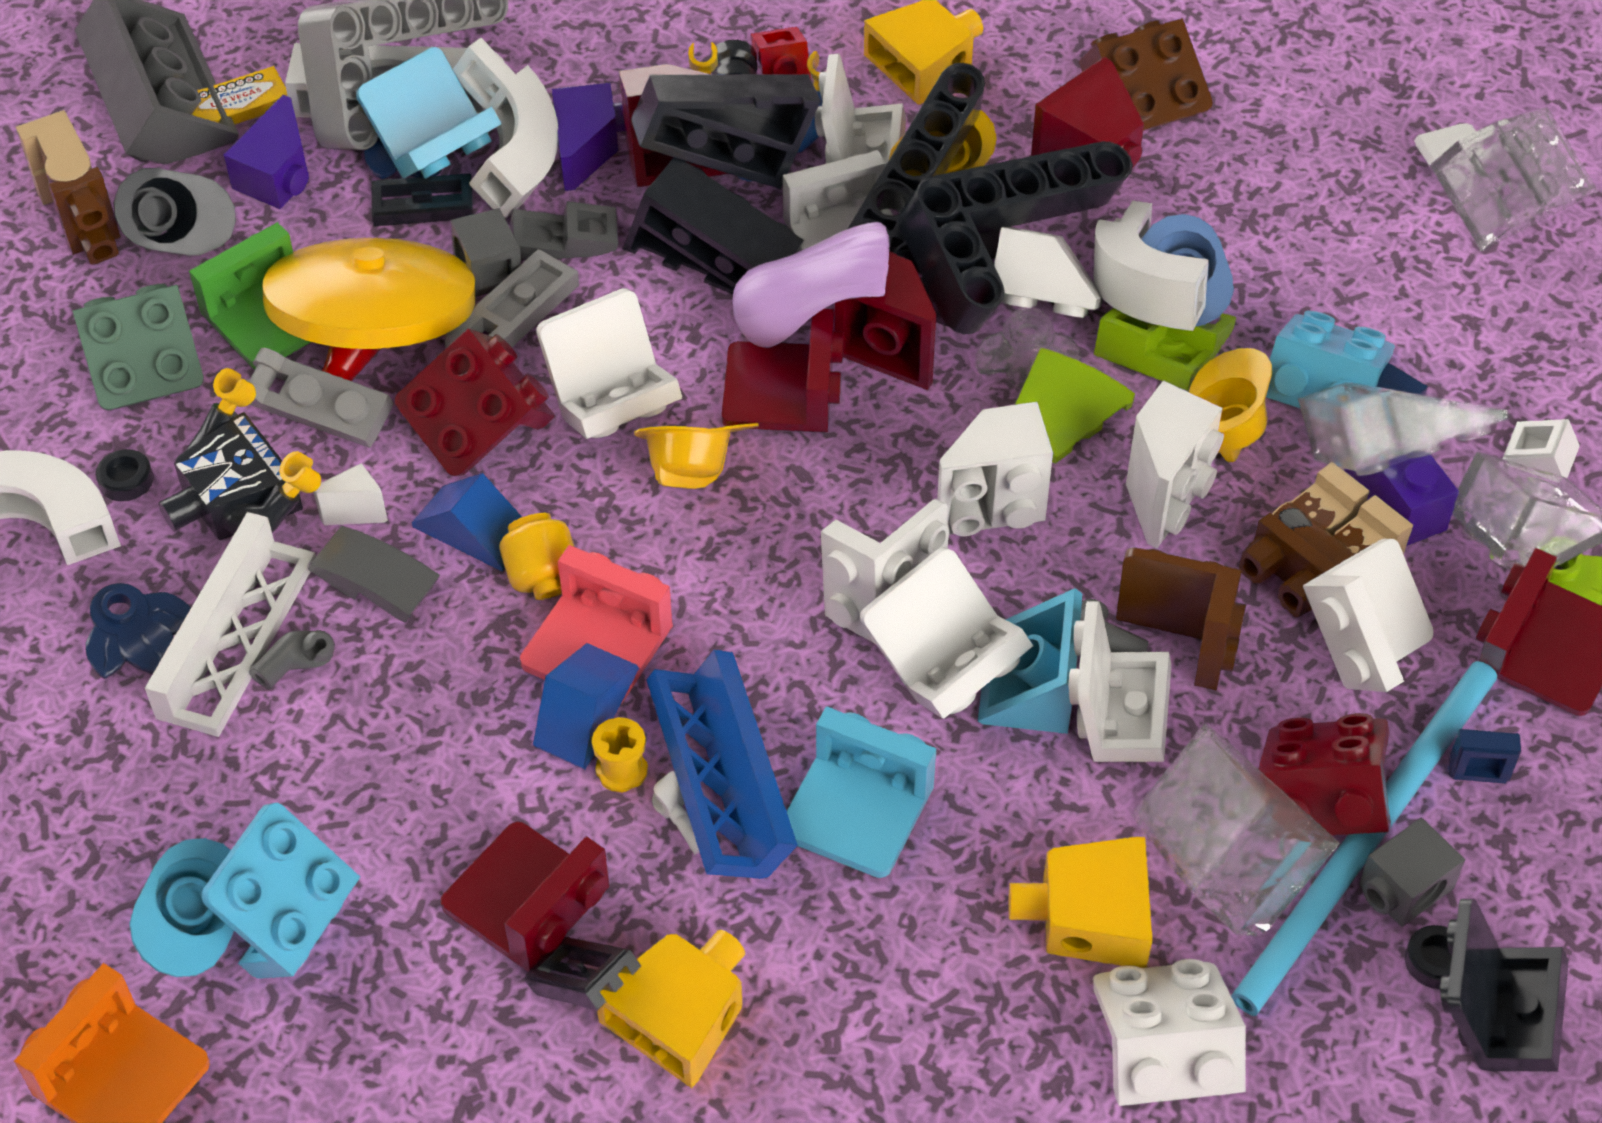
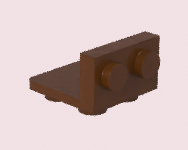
(1157, 71)
(1185, 600)

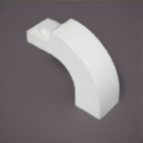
(527, 129)
(1145, 281)
(60, 499)

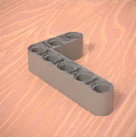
(337, 55)

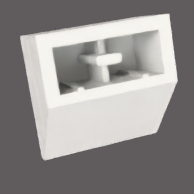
(1044, 269)
(1171, 459)
(997, 471)

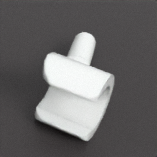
(669, 802)

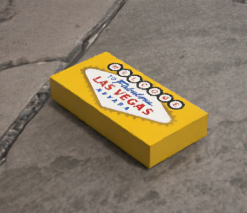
(243, 96)

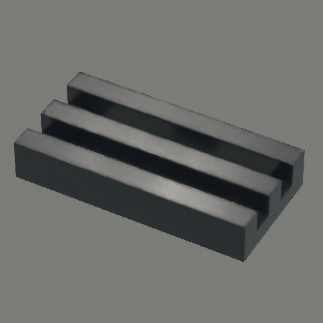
(422, 205)
(572, 980)

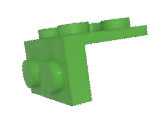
(232, 294)

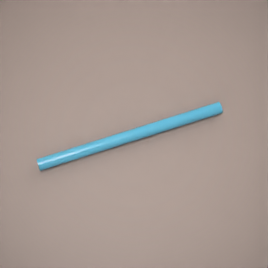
(1354, 850)

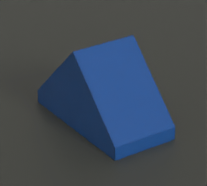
(469, 518)
(578, 699)

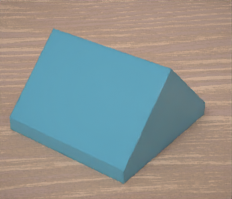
(1038, 687)

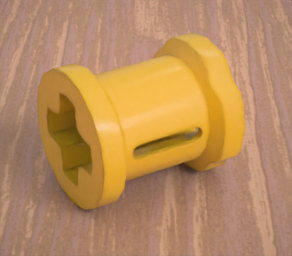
(619, 751)

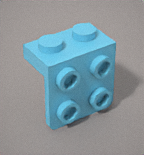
(424, 114)
(1319, 355)
(861, 792)
(278, 891)

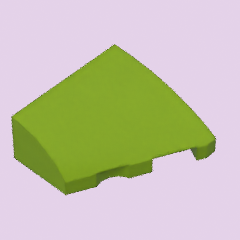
(1155, 348)
(1072, 399)

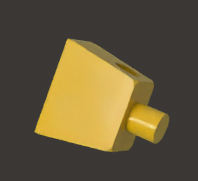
(920, 43)
(1092, 902)
(678, 1003)

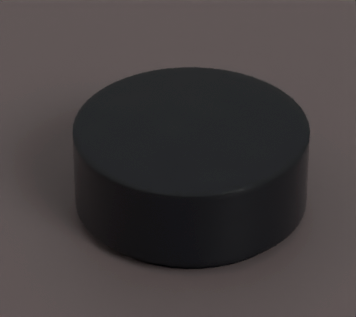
(124, 475)
(1428, 955)

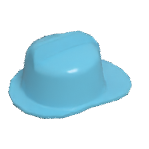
(169, 918)

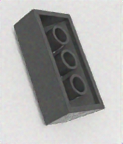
(150, 80)

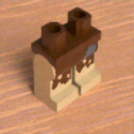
(65, 177)
(1317, 533)

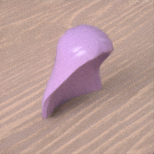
(787, 292)

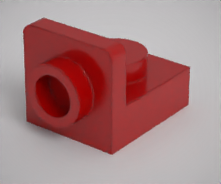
(781, 51)

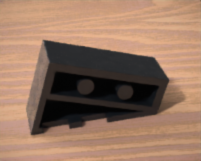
(728, 121)
(706, 227)

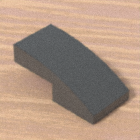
(579, 232)
(375, 569)

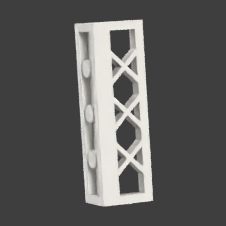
(210, 620)

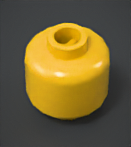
(533, 552)

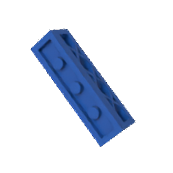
(736, 768)

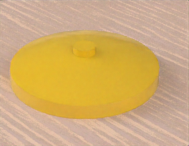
(368, 293)

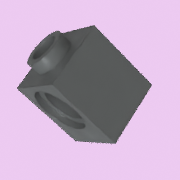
(486, 248)
(1410, 872)

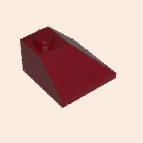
(1088, 111)

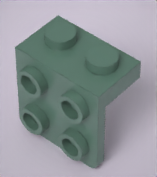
(138, 346)

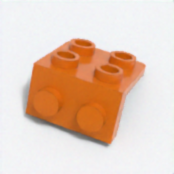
(109, 1057)

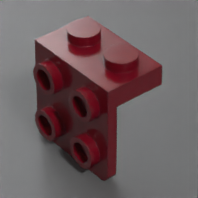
(786, 383)
(471, 400)
(1545, 638)
(1332, 770)
(527, 892)

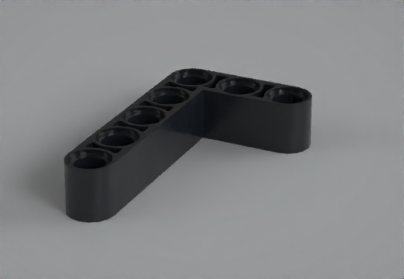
(925, 153)
(953, 208)

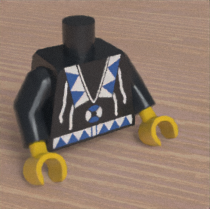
(235, 469)

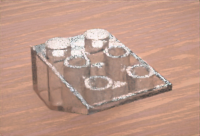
(1512, 176)
(1368, 425)
(1232, 834)

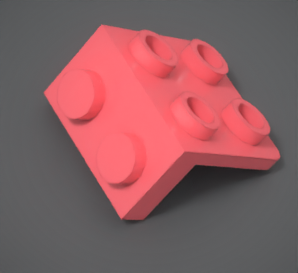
(601, 607)

